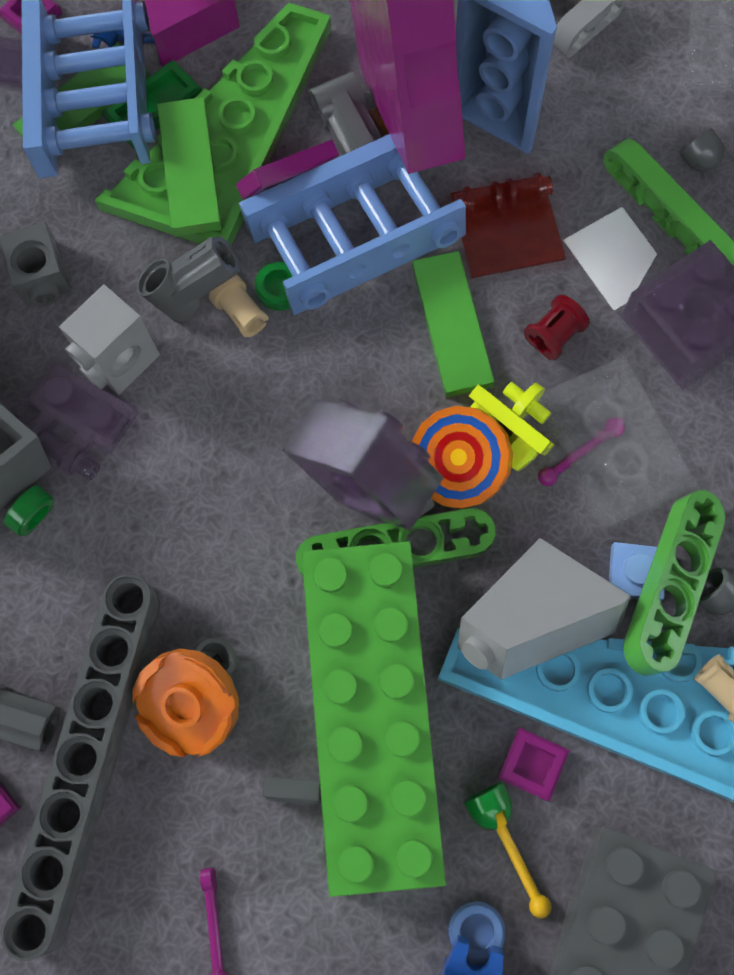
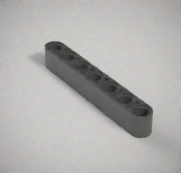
(65, 782)

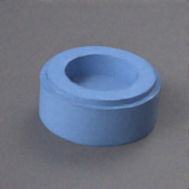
(481, 925)

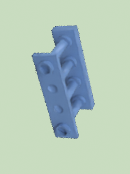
(43, 67)
(331, 184)

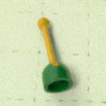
(493, 812)

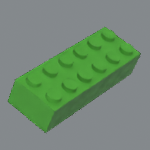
(371, 720)

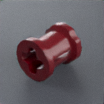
(557, 326)

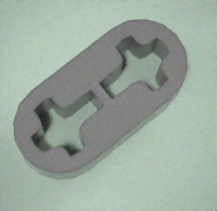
(584, 23)

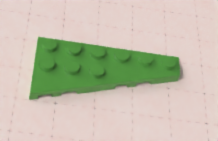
(245, 123)

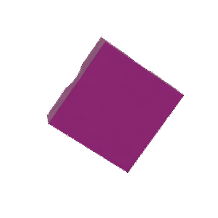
(413, 76)

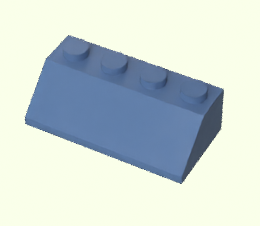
(504, 65)

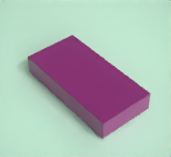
(286, 168)

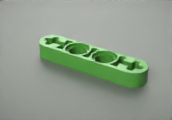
(665, 198)
(391, 533)
(681, 584)

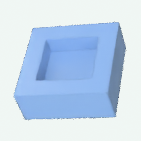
(630, 567)

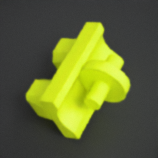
(525, 440)

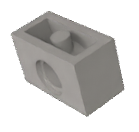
(109, 341)

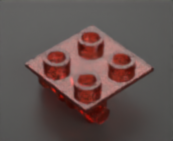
(510, 225)

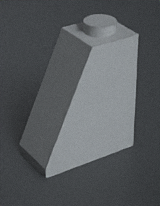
(539, 612)

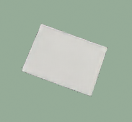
(613, 255)

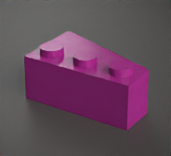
(188, 25)

